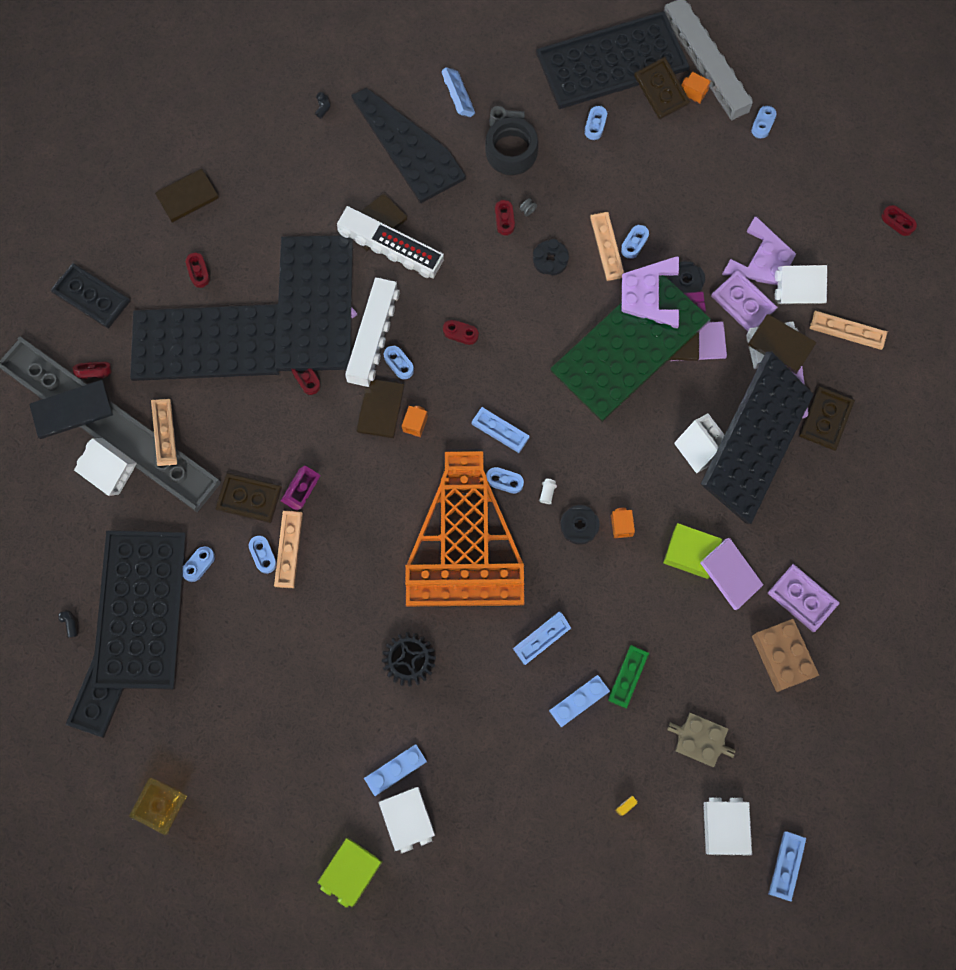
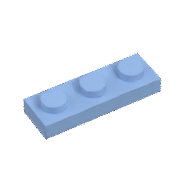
(458, 92)
(500, 430)
(542, 638)
(579, 701)
(395, 770)
(787, 866)

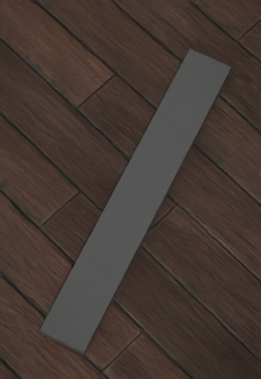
(47, 378)

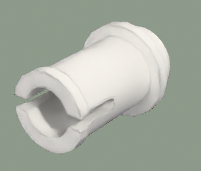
(547, 491)

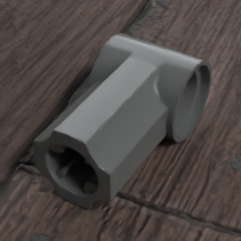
(498, 113)

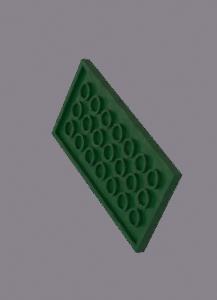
(626, 351)

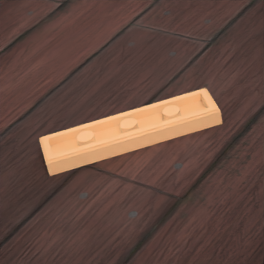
(607, 246)
(848, 330)
(164, 432)
(288, 549)

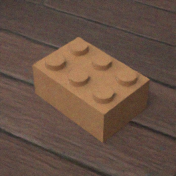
(785, 655)

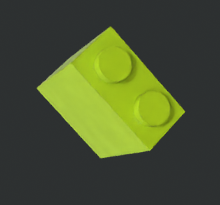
(689, 548)
(349, 873)

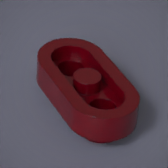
(504, 219)
(899, 220)
(197, 271)
(460, 331)
(92, 369)
(305, 379)

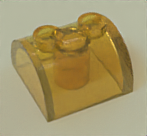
(158, 805)

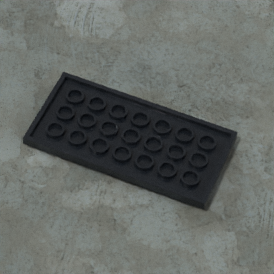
(608, 59)
(315, 303)
(204, 342)
(757, 438)
(139, 610)

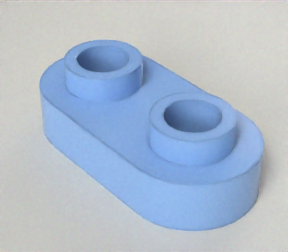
(764, 120)
(595, 124)
(634, 242)
(399, 362)
(505, 479)
(262, 555)
(199, 565)

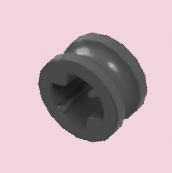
(528, 207)

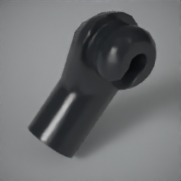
(324, 104)
(70, 622)

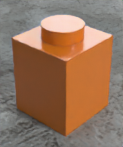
(696, 87)
(415, 420)
(622, 523)

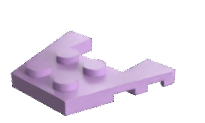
(769, 256)
(641, 292)

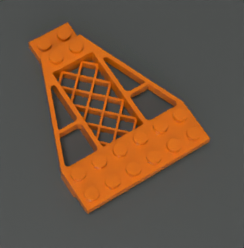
(464, 583)

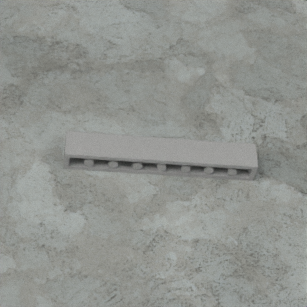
(708, 59)

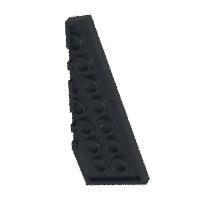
(418, 157)

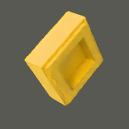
(626, 806)

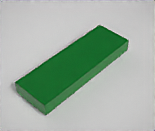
(628, 676)

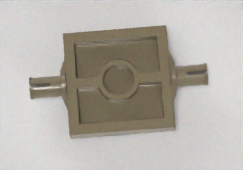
(701, 740)

